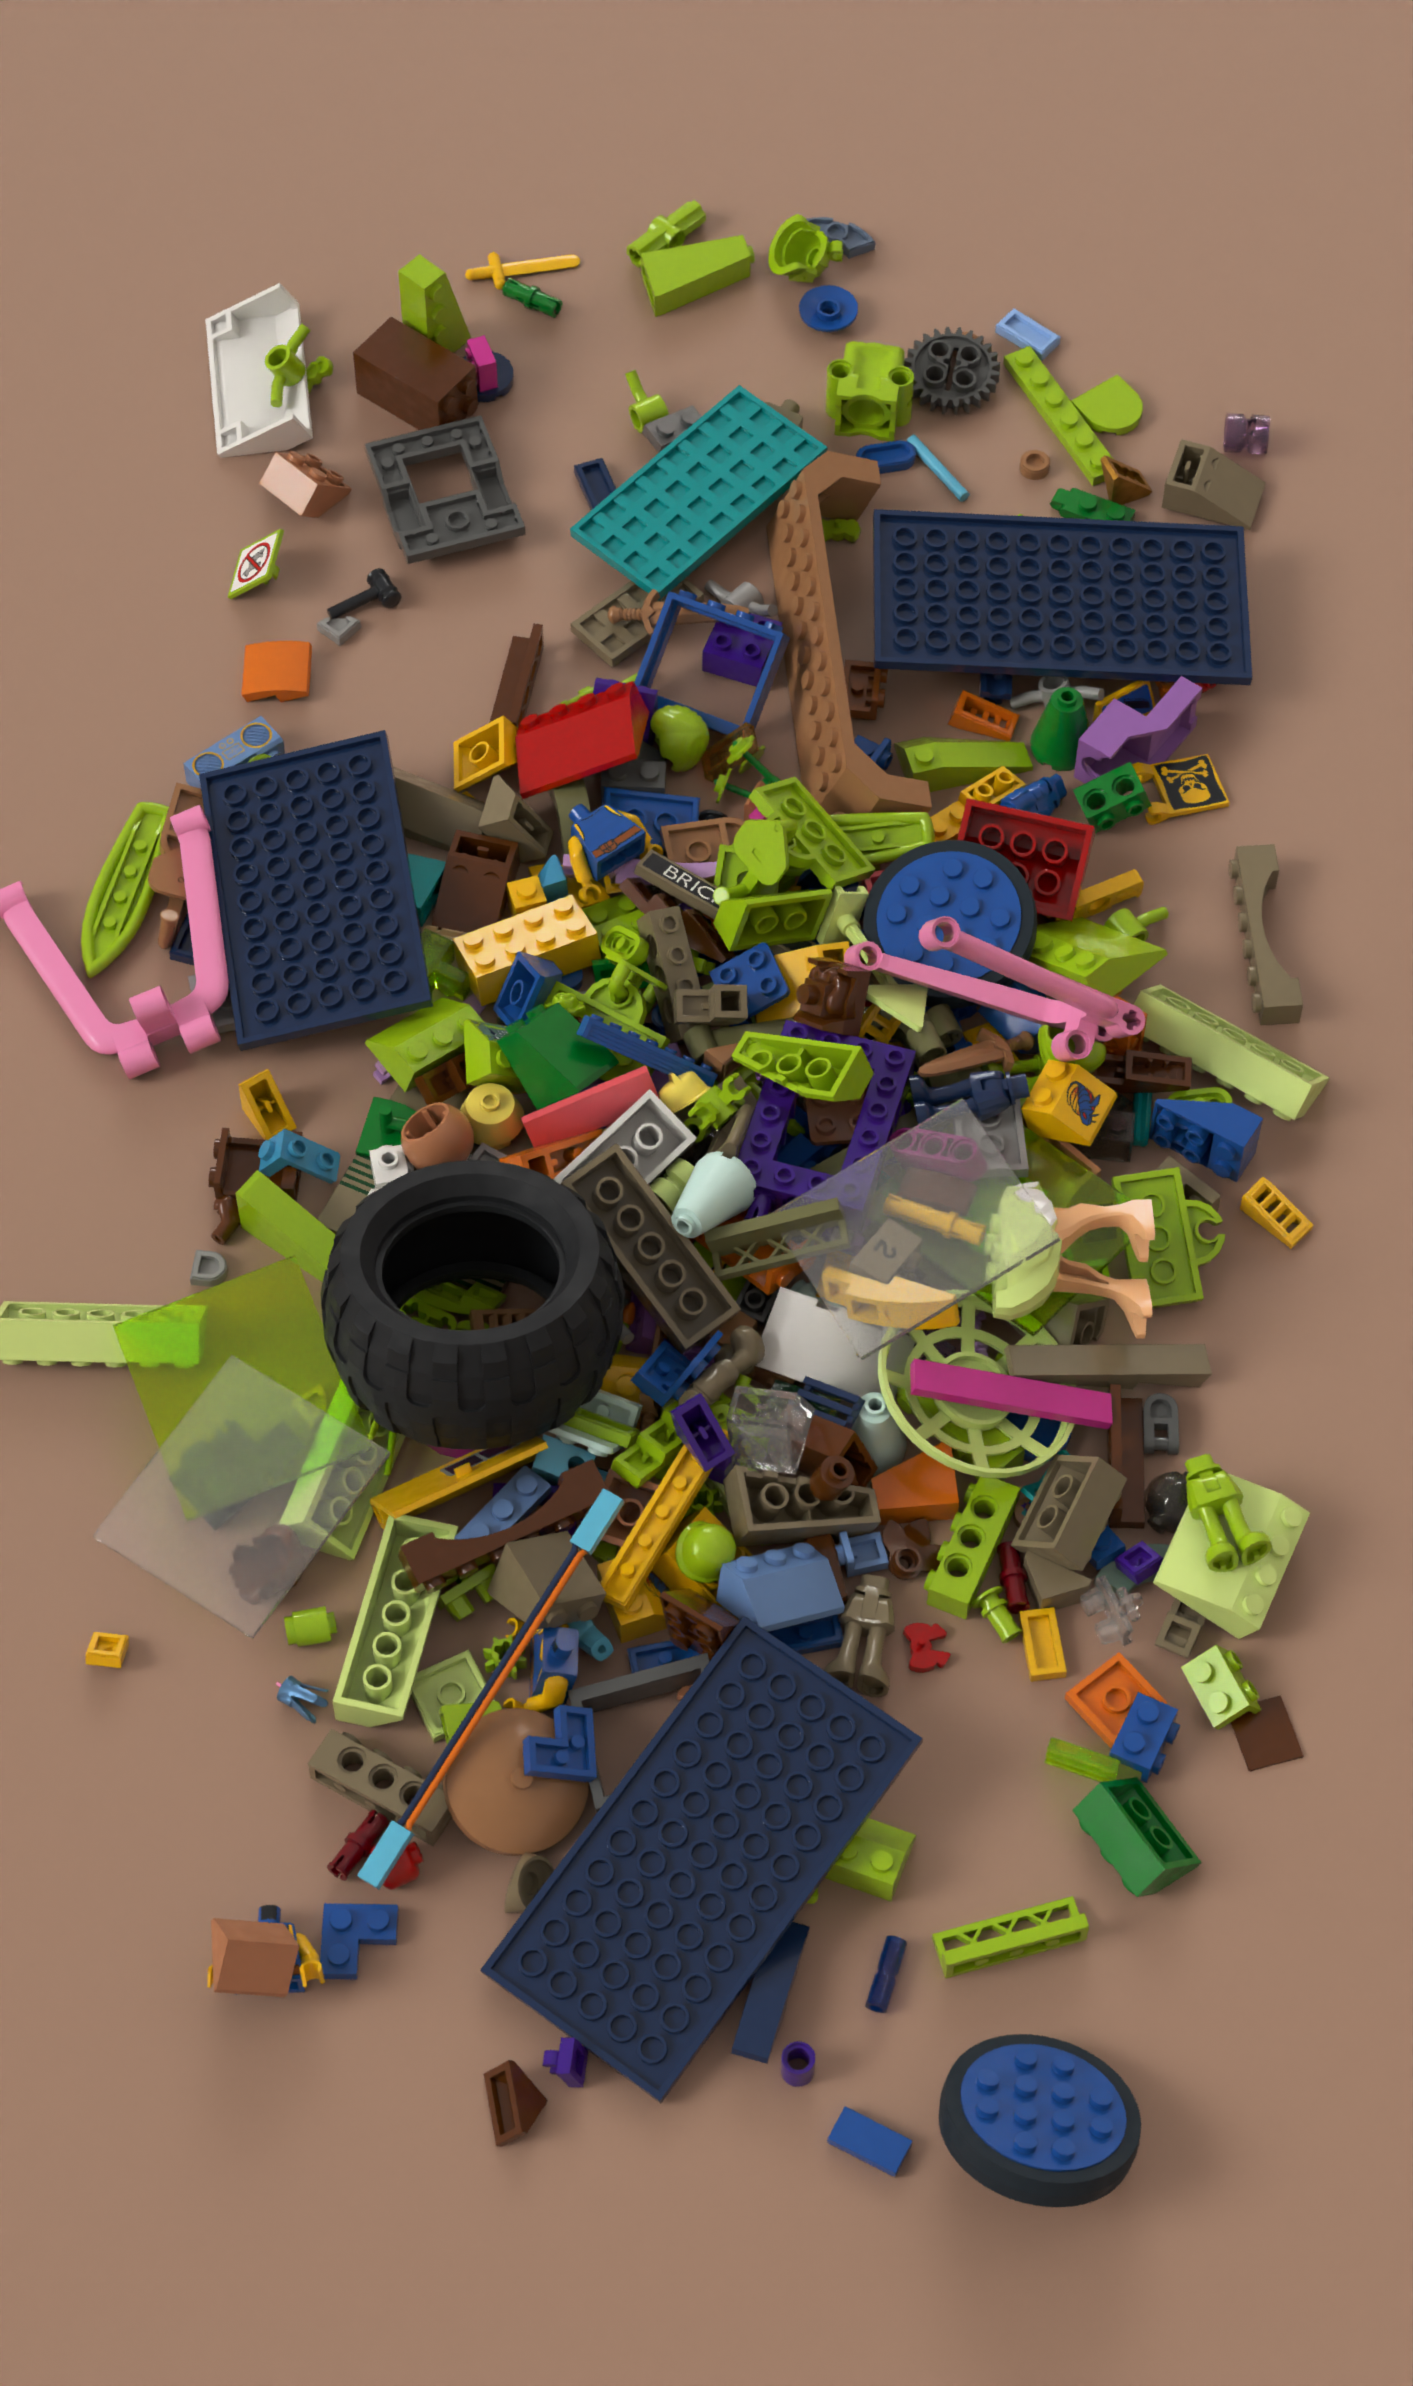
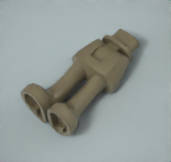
(868, 1615)

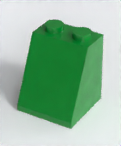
(551, 1056)

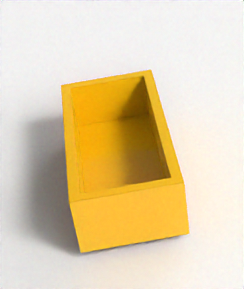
(551, 931)

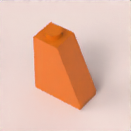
(917, 1490)

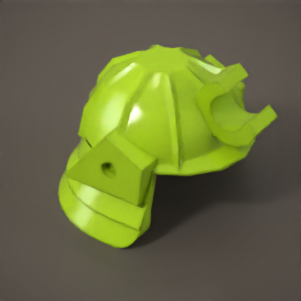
(802, 250)

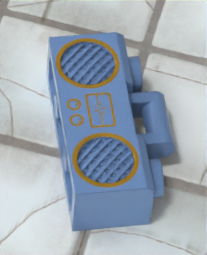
(235, 749)

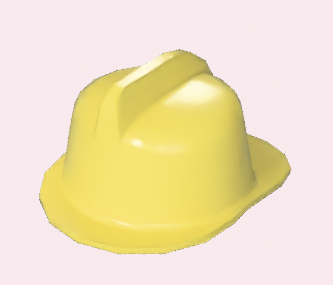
(682, 1090)

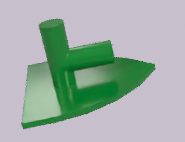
(383, 1125)

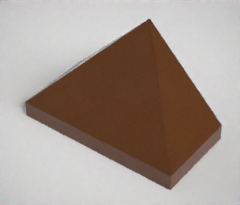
(512, 2101)

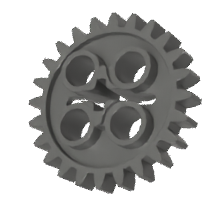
(970, 380)

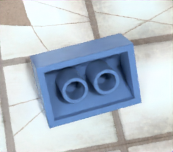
(780, 1587)

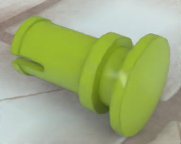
(997, 1613)

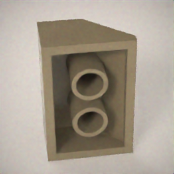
(1070, 1510)

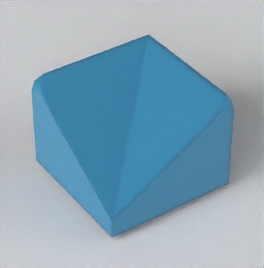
(553, 880)

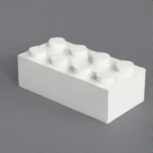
(646, 1134)

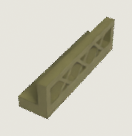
(763, 1231)

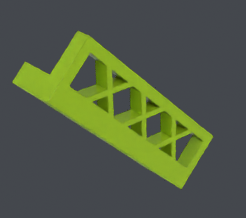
(1011, 1944)

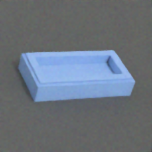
(1027, 332)

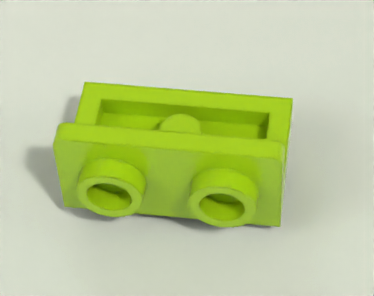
(1221, 1686)

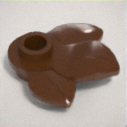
(912, 1545)

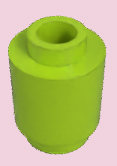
(310, 1626)

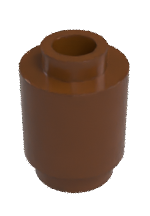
(831, 1478)

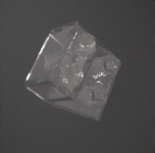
(768, 1428)

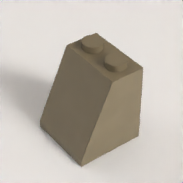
(529, 1568)

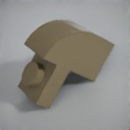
(712, 1007)

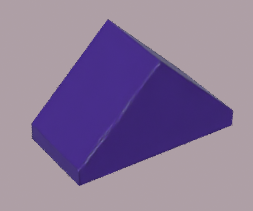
(701, 1432)

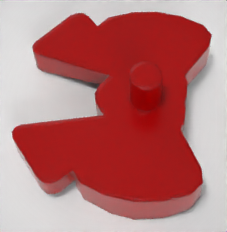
(920, 1639)

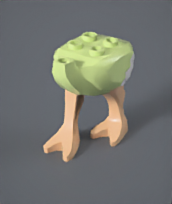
(1048, 1272)

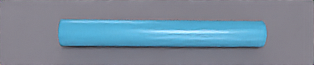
(938, 469)

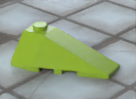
(806, 1065)

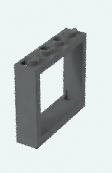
(634, 1688)

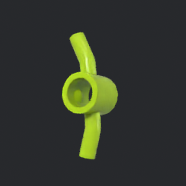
(286, 365)
(645, 409)
(1127, 923)

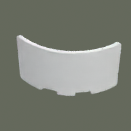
(808, 1342)

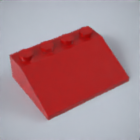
(580, 738)
(1043, 848)

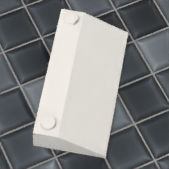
(242, 383)

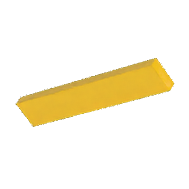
(654, 1529)

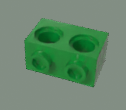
(1109, 791)

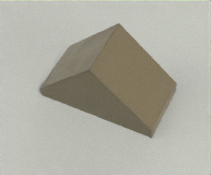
(1052, 1583)

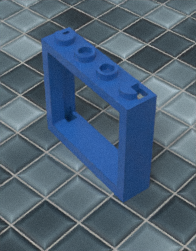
(715, 611)

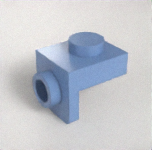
(861, 1553)

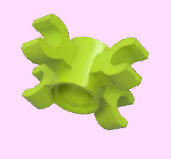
(716, 1107)

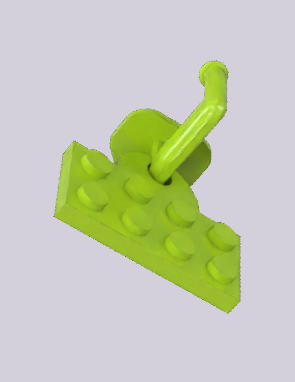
(794, 835)
(620, 1002)

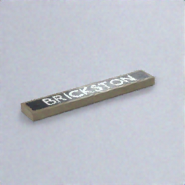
(691, 889)

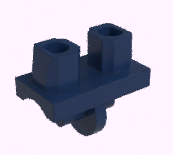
(995, 687)

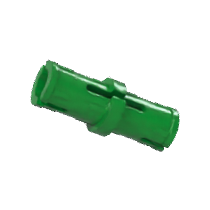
(532, 297)

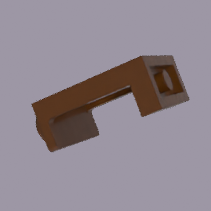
(239, 1161)

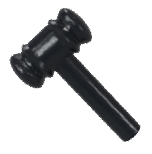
(380, 588)

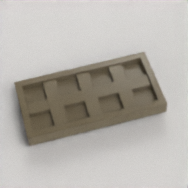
(621, 639)

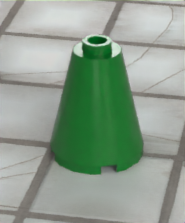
(1059, 730)

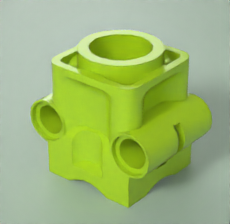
(869, 391)

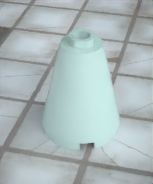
(714, 1193)
(880, 1433)

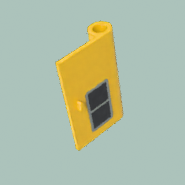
(453, 1479)

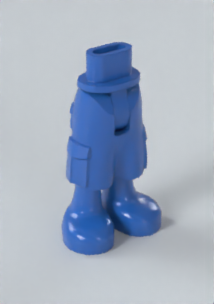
(1037, 797)

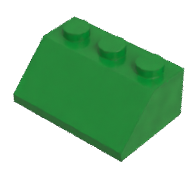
(1135, 1836)

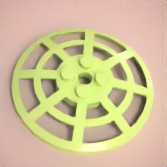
(968, 1417)

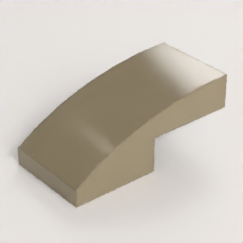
(1180, 1629)

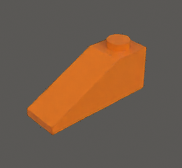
(554, 1156)

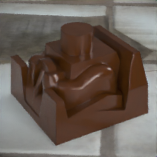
(833, 996)

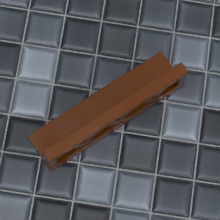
(519, 676)
(1127, 1456)

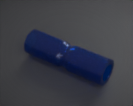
(887, 1970)

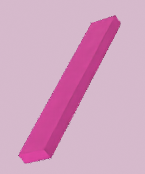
(1011, 1394)

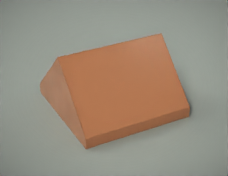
(252, 1957)

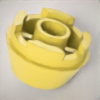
(493, 1115)

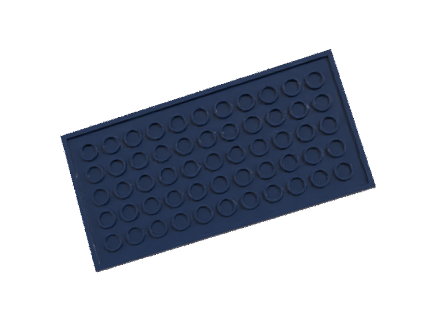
(1060, 597)
(701, 1858)

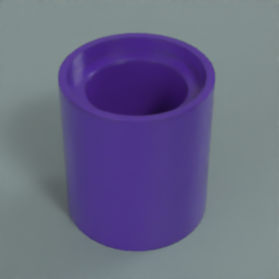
(802, 2051)

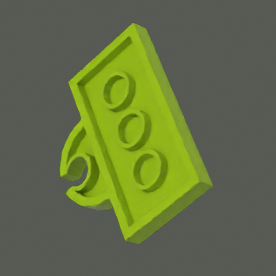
(1177, 1244)

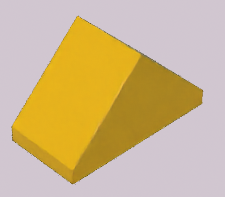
(265, 1105)

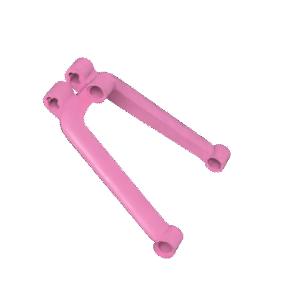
(1079, 1009)
(155, 1016)

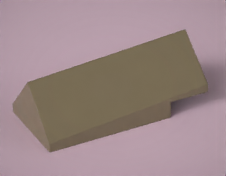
(434, 811)

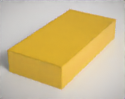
(1042, 1644)

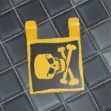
(1184, 787)

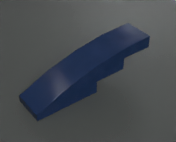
(769, 1996)

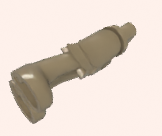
(730, 1361)

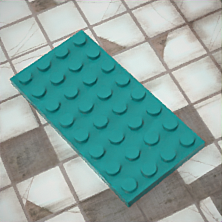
(698, 492)

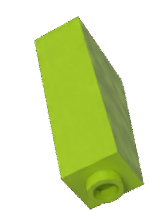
(694, 271)
(284, 1224)

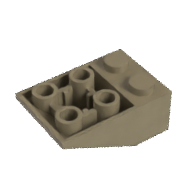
(1211, 486)

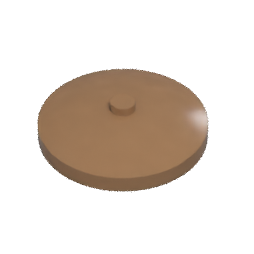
(496, 1800)

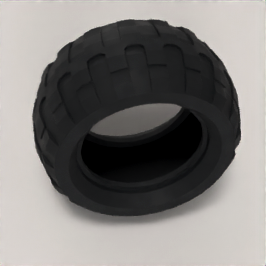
(482, 1383)

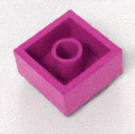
(480, 355)

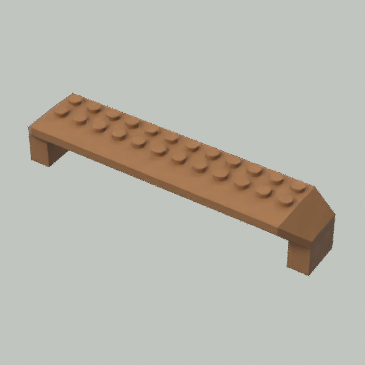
(829, 760)

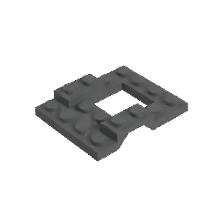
(451, 521)

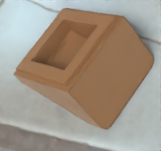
(721, 1061)

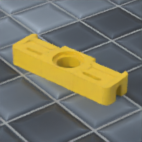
(1107, 893)

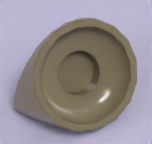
(526, 1881)

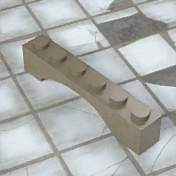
(1276, 993)

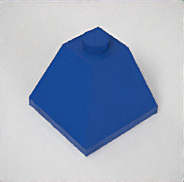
(526, 986)

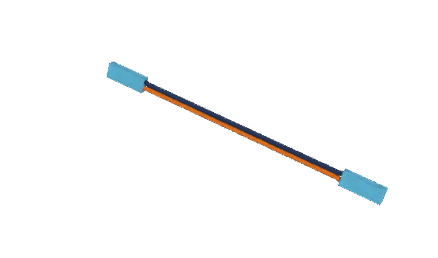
(396, 1836)

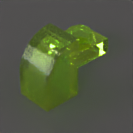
(442, 975)

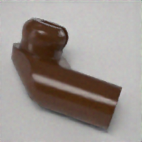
(229, 1216)

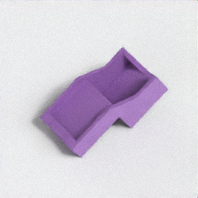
(1128, 736)

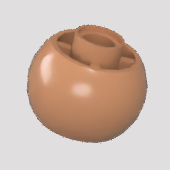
(437, 1136)

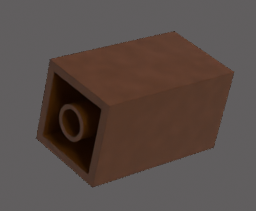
(414, 377)

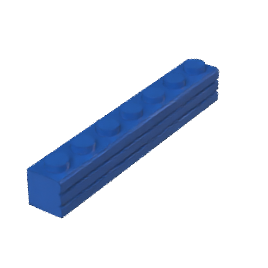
(641, 1051)

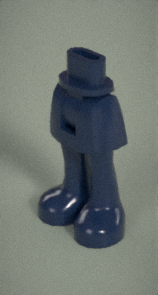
(988, 1093)

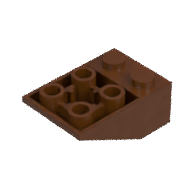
(475, 881)
(696, 1621)

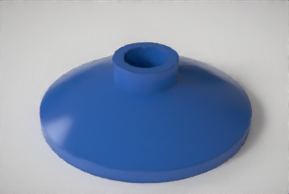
(828, 308)

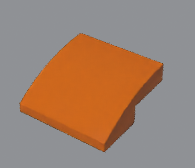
(277, 670)

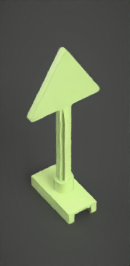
(842, 924)

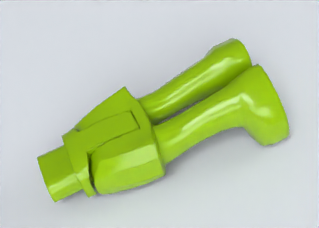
(1213, 1494)

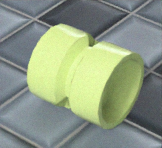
(672, 1185)

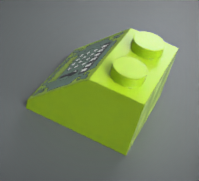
(485, 1058)

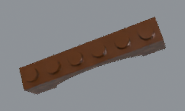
(434, 1560)

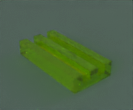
(1081, 1761)

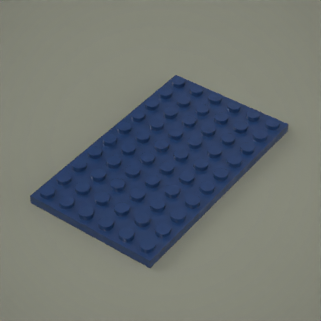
(315, 891)

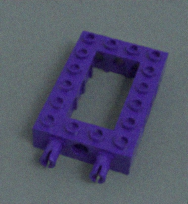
(878, 1119)

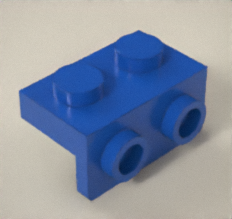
(1145, 1735)

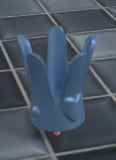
(292, 1690)

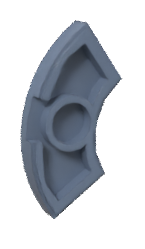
(854, 238)

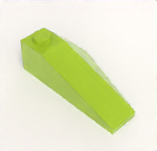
(958, 761)

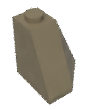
(1078, 1321)

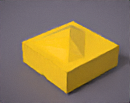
(107, 1649)

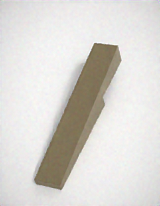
(1111, 1364)

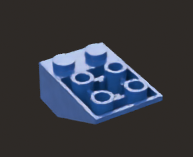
(1207, 1133)

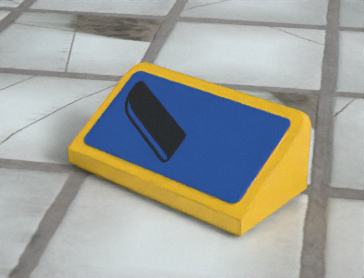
(1135, 695)

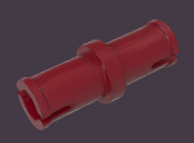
(1013, 1578)
(358, 1845)

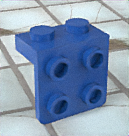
(760, 973)
(668, 1370)

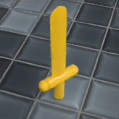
(499, 271)

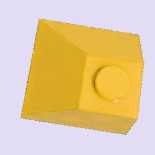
(484, 753)

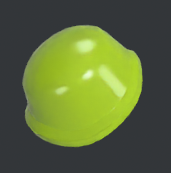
(703, 1550)

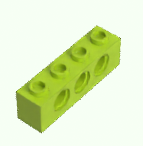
(957, 1593)

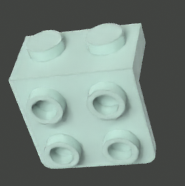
(607, 1406)

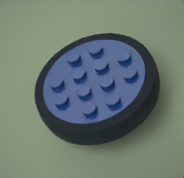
(958, 882)
(1039, 2120)

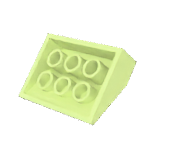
(1241, 1596)

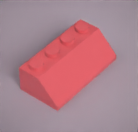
(588, 1109)

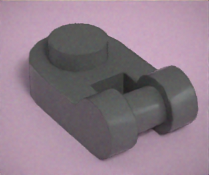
(1160, 1413)

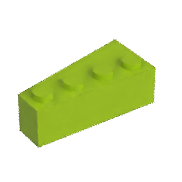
(431, 305)

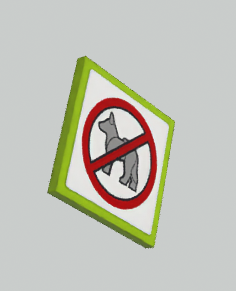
(256, 564)

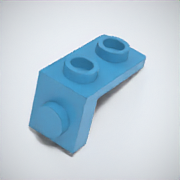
(299, 1152)

